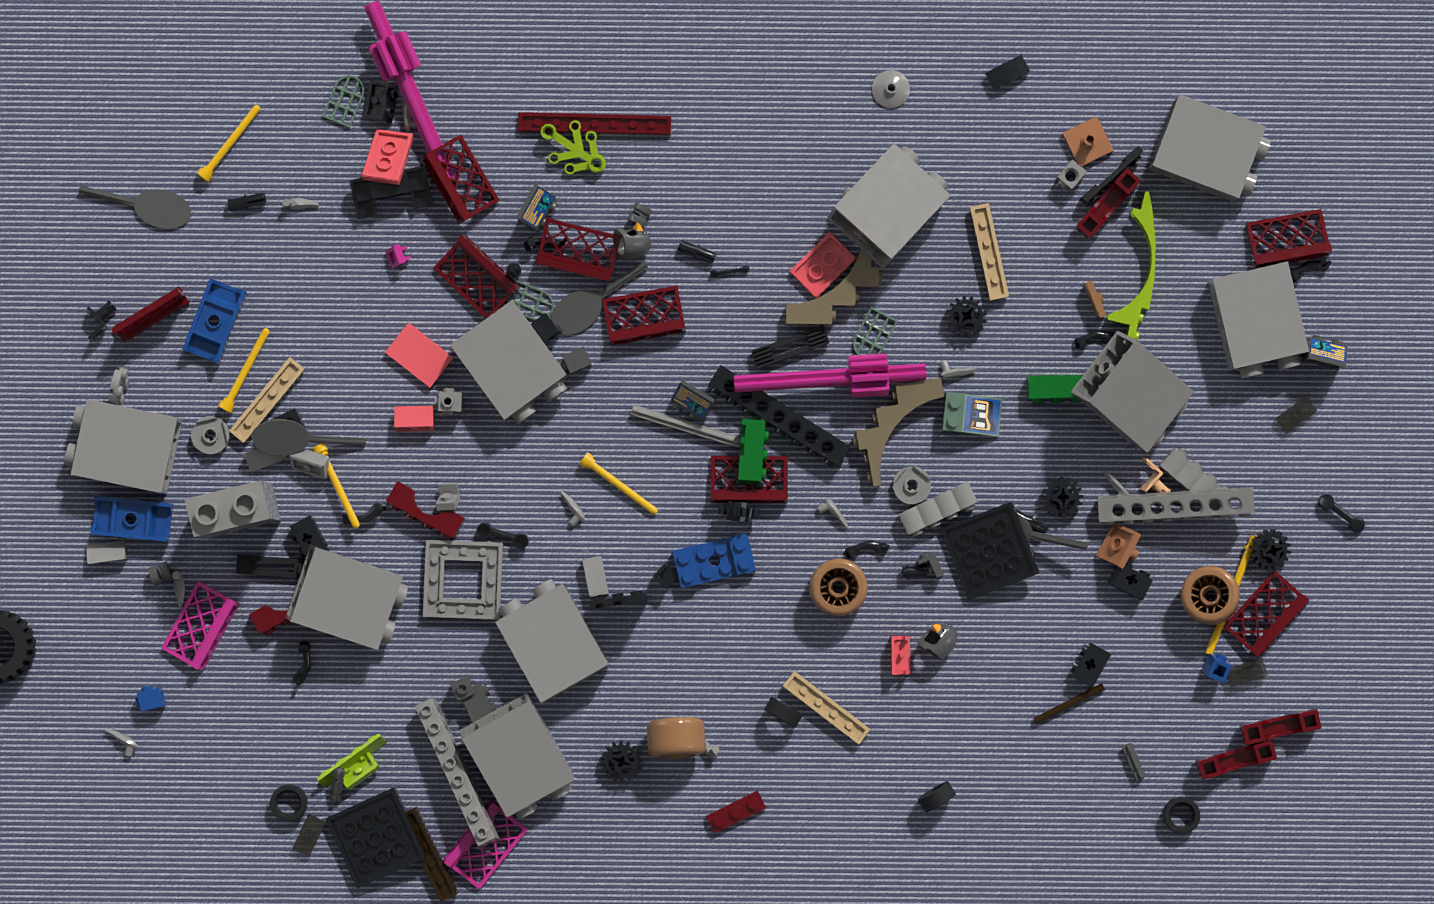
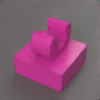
(396, 256)

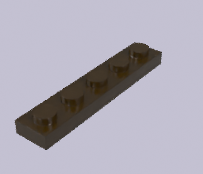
(433, 863)

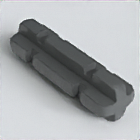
(1133, 761)
(337, 785)

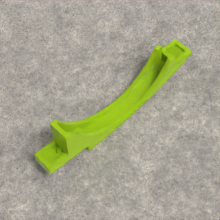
(1131, 314)

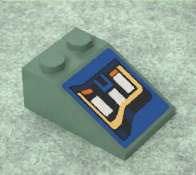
(971, 414)

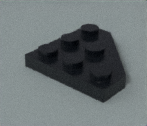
(618, 599)

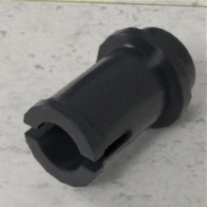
(912, 571)

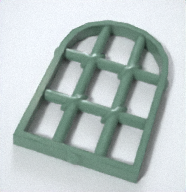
(338, 104)
(537, 300)
(880, 331)

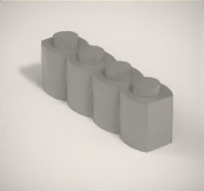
(1189, 474)
(937, 508)

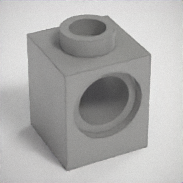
(1076, 169)

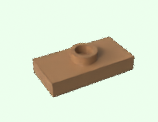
(1095, 299)

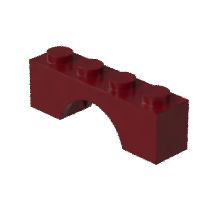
(1107, 203)
(403, 498)
(268, 618)
(1280, 726)
(1235, 759)

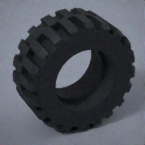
(24, 646)

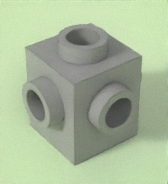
(456, 401)

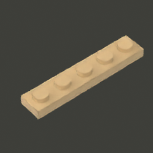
(989, 251)
(267, 399)
(826, 707)

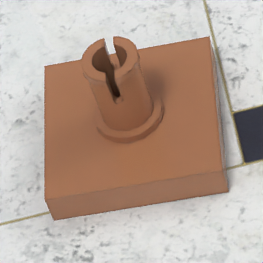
(1087, 141)
(1119, 546)

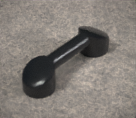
(1327, 502)
(485, 529)

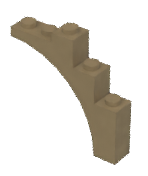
(820, 312)
(874, 440)

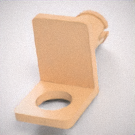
(1154, 482)

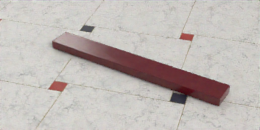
(596, 122)

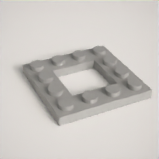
(435, 555)

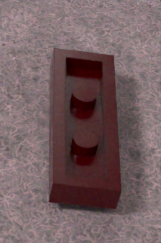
(736, 811)

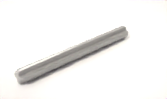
(686, 426)

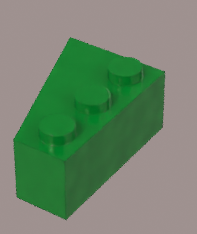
(1052, 388)
(752, 452)

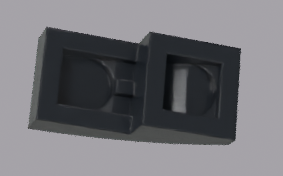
(1007, 72)

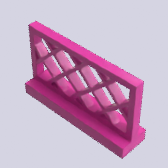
(214, 634)
(467, 840)

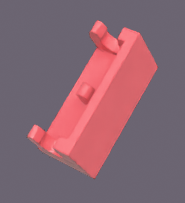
(413, 418)
(900, 655)

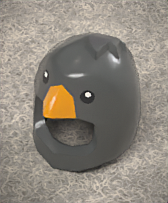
(633, 242)
(939, 640)

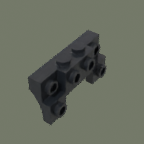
(413, 182)

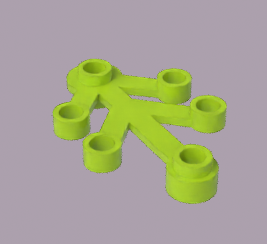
(576, 149)

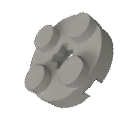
(119, 381)
(201, 429)
(922, 483)

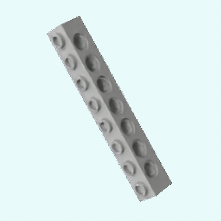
(1185, 498)
(457, 772)

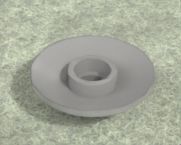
(884, 96)

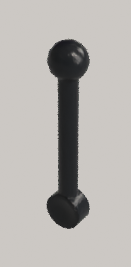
(713, 274)

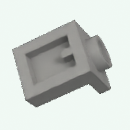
(449, 496)

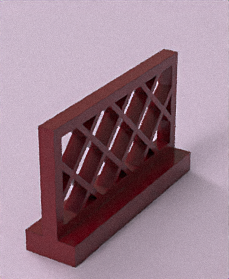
(445, 184)
(1295, 253)
(483, 262)
(573, 265)
(151, 314)
(648, 331)
(749, 496)
(1278, 626)

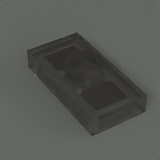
(1296, 414)
(1247, 672)
(309, 835)

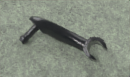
(531, 243)
(1321, 265)
(1097, 334)
(375, 510)
(879, 547)
(300, 676)

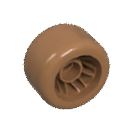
(853, 582)
(1199, 584)
(676, 738)

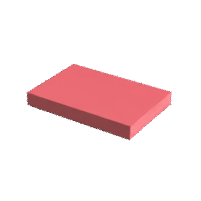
(387, 156)
(822, 265)
(419, 355)

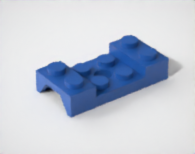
(210, 340)
(151, 523)
(694, 565)

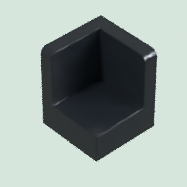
(546, 328)
(666, 575)

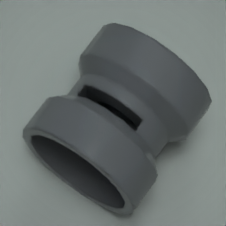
(639, 214)
(163, 574)

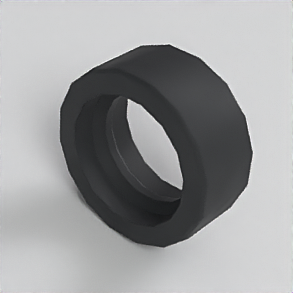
(783, 712)
(936, 796)
(274, 805)
(1179, 829)

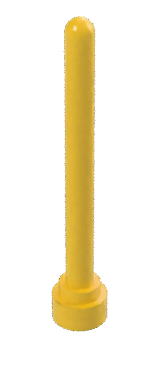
(207, 171)
(227, 403)
(322, 449)
(589, 463)

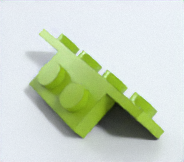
(357, 765)

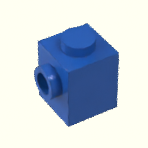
(1217, 667)
(150, 698)

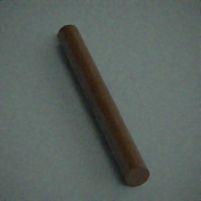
(1069, 703)

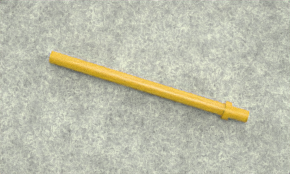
(1238, 577)

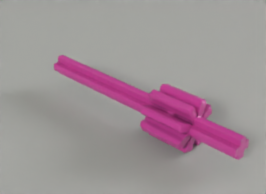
(396, 59)
(865, 377)

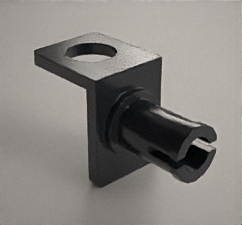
(99, 317)

